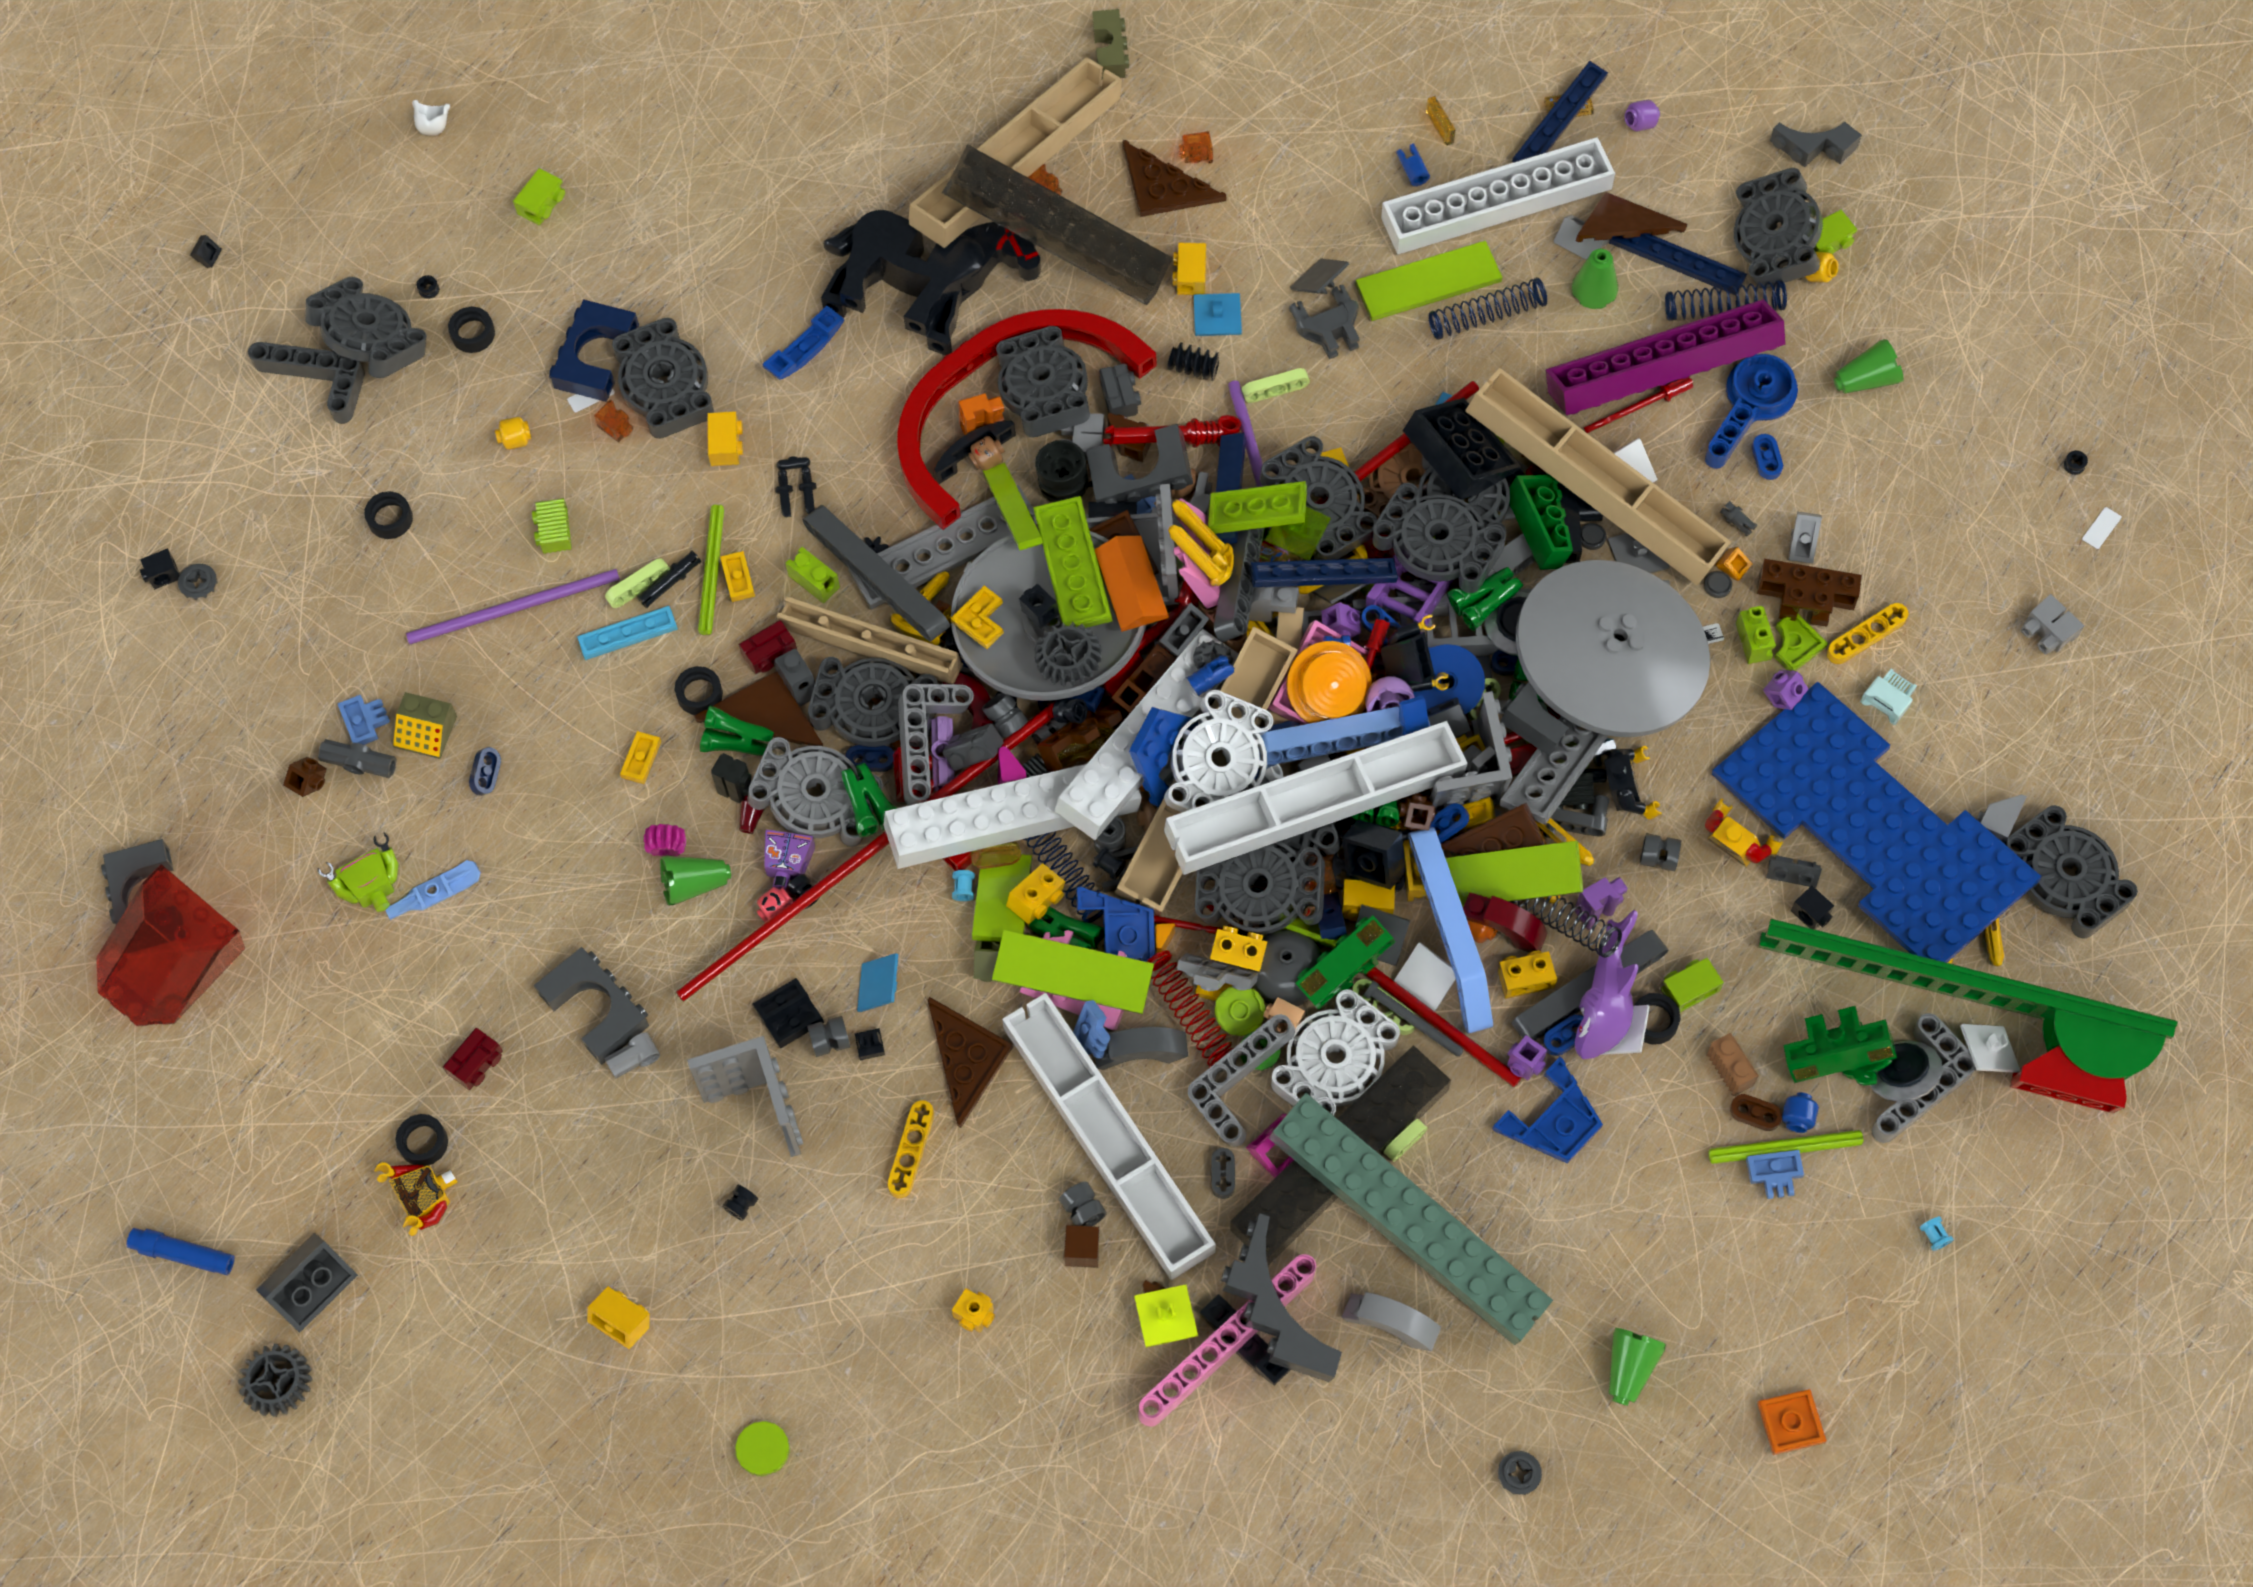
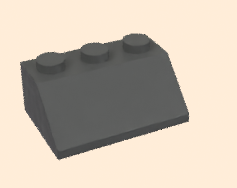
(307, 1282)

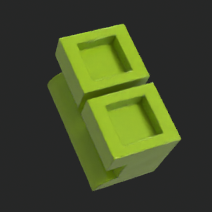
(1755, 634)

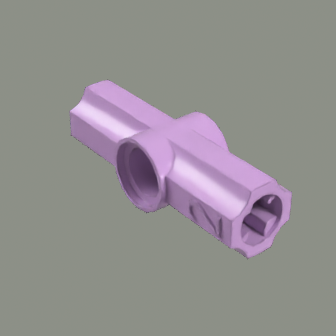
(941, 734)

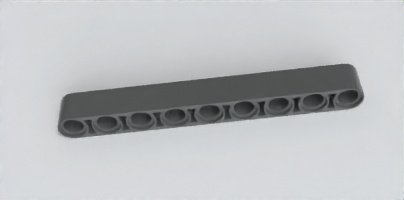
(876, 573)

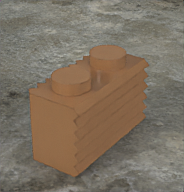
(1732, 1064)

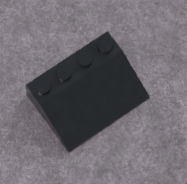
(1460, 448)

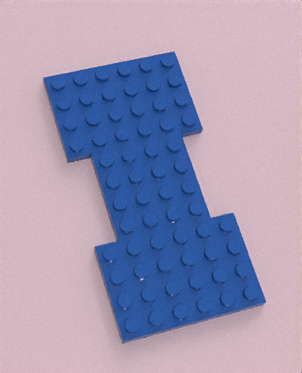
(1928, 878)

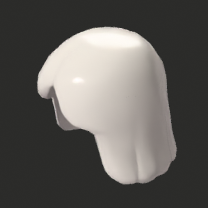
(430, 119)

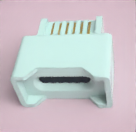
(1890, 695)

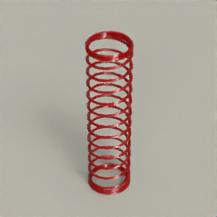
(1157, 965)

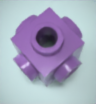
(1342, 619)
(1785, 689)
(1526, 1058)

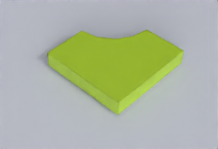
(1799, 643)

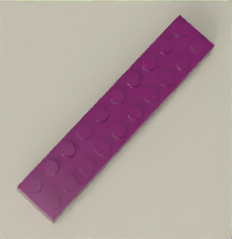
(1665, 357)

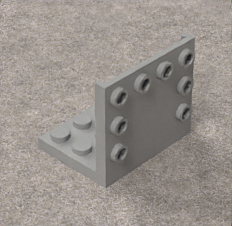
(1155, 534)
(1474, 785)
(739, 1069)

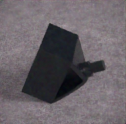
(1374, 853)

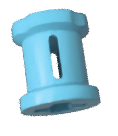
(963, 885)
(1936, 1233)

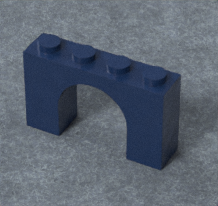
(590, 322)

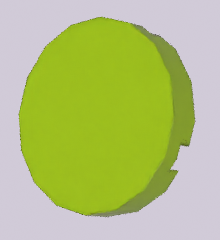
(1239, 1011)
(762, 1448)

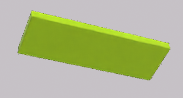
(1428, 280)
(1072, 563)
(1519, 872)
(1073, 972)

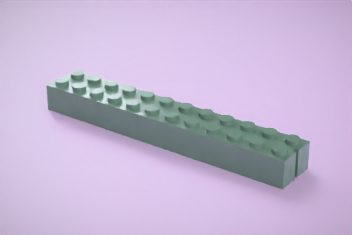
(1411, 1219)

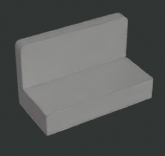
(1567, 238)

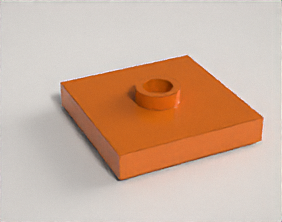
(1791, 1422)

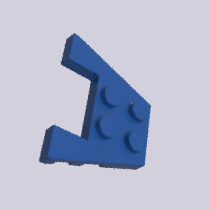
(1153, 747)
(1126, 924)
(1563, 1126)

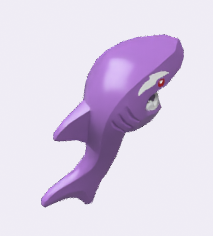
(1609, 1002)

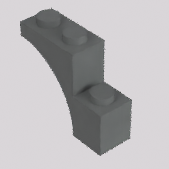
(1805, 147)

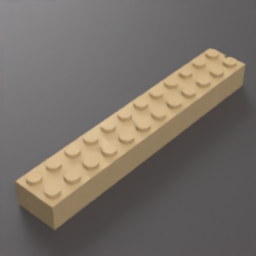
(1024, 143)
(1598, 476)
(1255, 679)

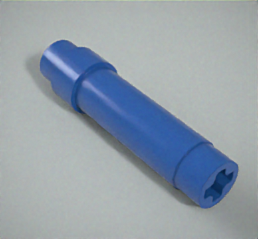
(156, 1244)

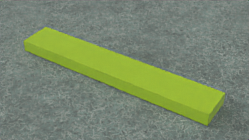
(1012, 507)

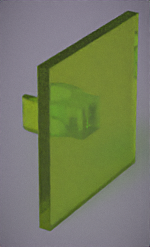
(1300, 538)

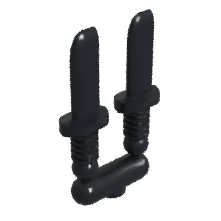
(784, 489)

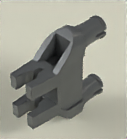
(1329, 325)

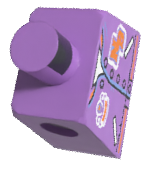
(787, 856)

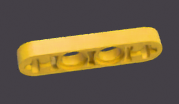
(1865, 630)
(913, 1149)

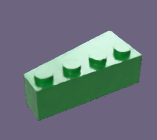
(1541, 519)

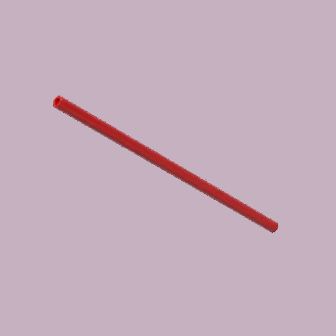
(1440, 1024)

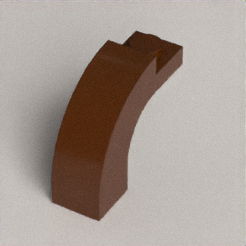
(1143, 678)

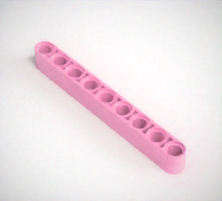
(1221, 1350)

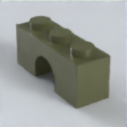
(1109, 29)

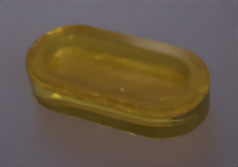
(996, 856)

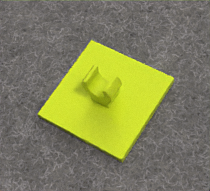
(1166, 1315)

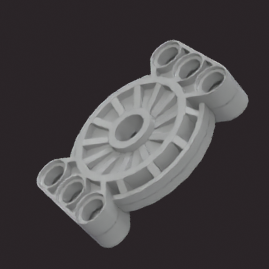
(796, 773)

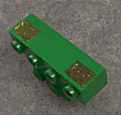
(1352, 955)
(1838, 1048)

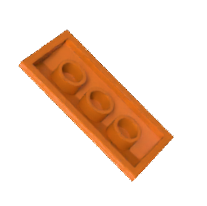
(1130, 582)

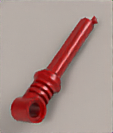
(1194, 432)

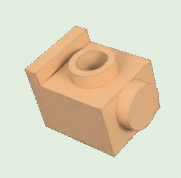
(1283, 1007)

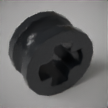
(433, 289)
(2077, 456)

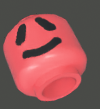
(773, 902)

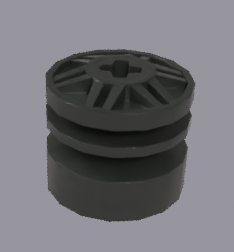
(1061, 470)

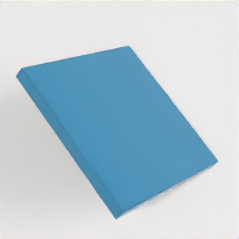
(1217, 314)
(878, 982)

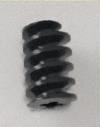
(1194, 362)

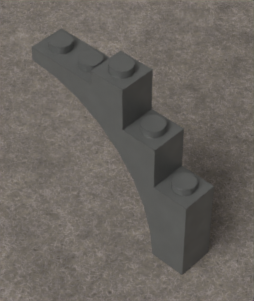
(1292, 1345)

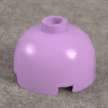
(1387, 693)

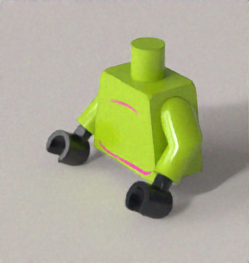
(366, 878)

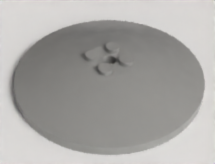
(1010, 660)
(1601, 681)

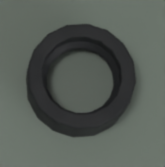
(473, 344)
(386, 499)
(693, 674)
(1671, 1007)
(410, 1125)

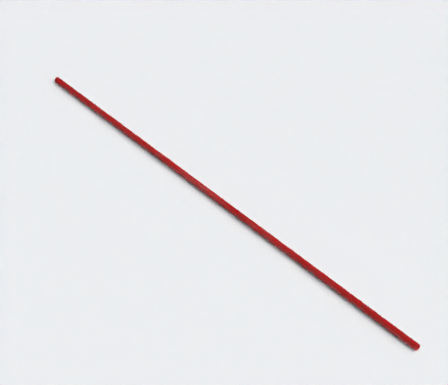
(972, 771)

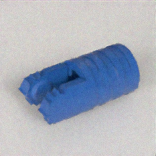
(1414, 166)
(1210, 675)

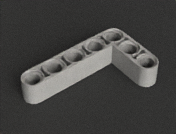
(918, 734)
(1951, 1072)
(1237, 1073)

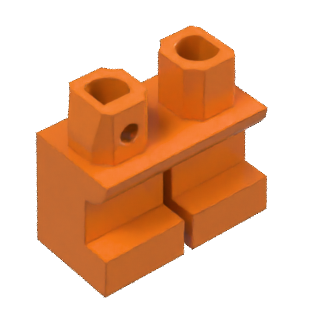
(979, 411)

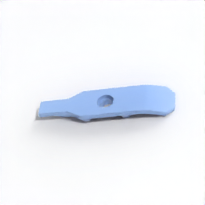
(447, 885)

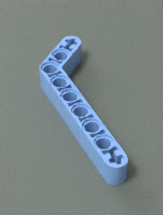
(1331, 736)
(1453, 929)

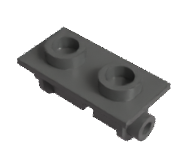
(1798, 873)

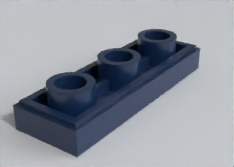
(1332, 922)

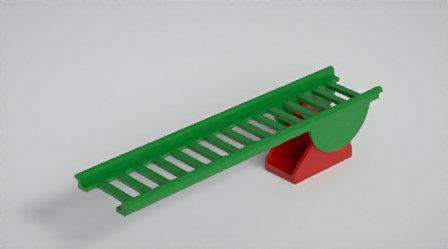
(2086, 1040)

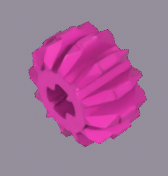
(664, 840)

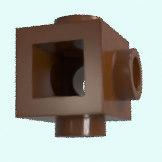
(305, 776)
(1421, 817)

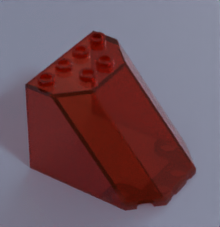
(164, 952)

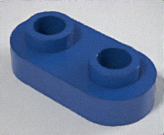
(1767, 459)
(1446, 822)
(1563, 1034)

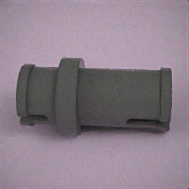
(1739, 519)

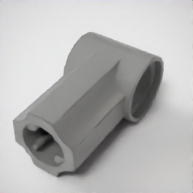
(639, 1052)

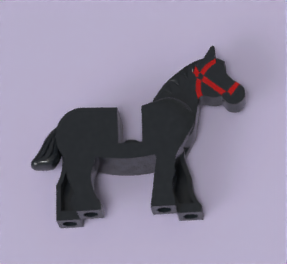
(891, 251)

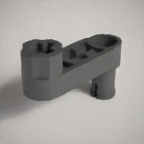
(1583, 823)

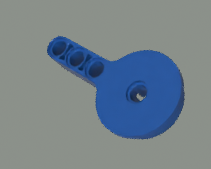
(1751, 402)
(1452, 659)

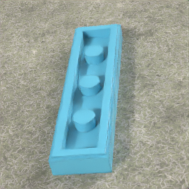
(627, 632)

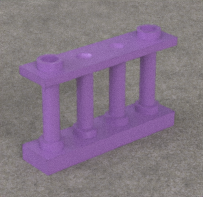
(1379, 596)

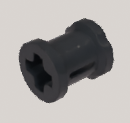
(1109, 863)

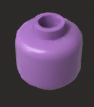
(1642, 115)

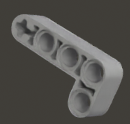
(1515, 555)

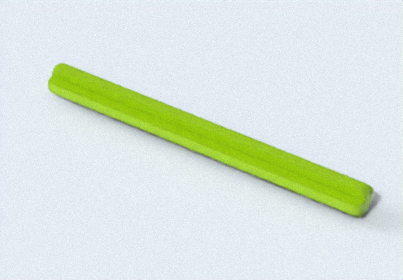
(711, 569)
(1803, 1144)

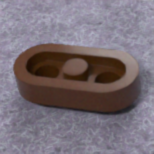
(1756, 1110)

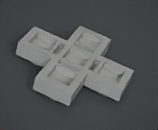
(1214, 974)

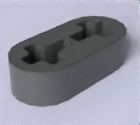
(1217, 1173)

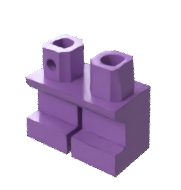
(1600, 898)

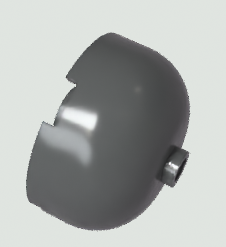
(1280, 976)

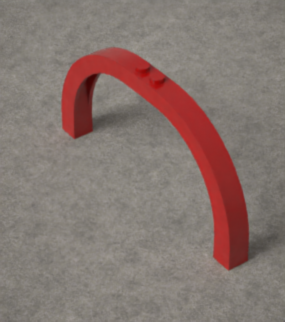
(973, 354)

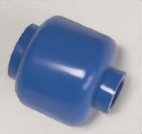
(1800, 1112)

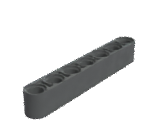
(1238, 590)
(1566, 1000)

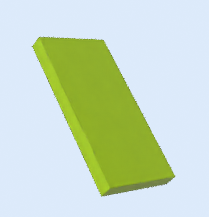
(1257, 507)
(993, 891)

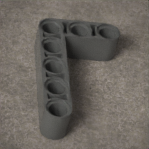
(315, 369)

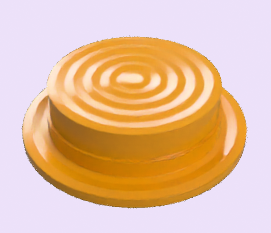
(1328, 682)

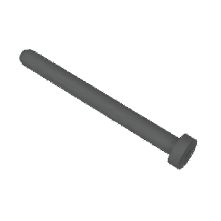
(1414, 1020)

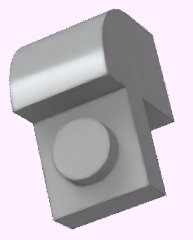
(1272, 599)

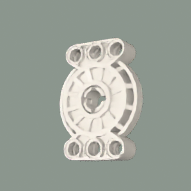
(1221, 731)
(1331, 1032)

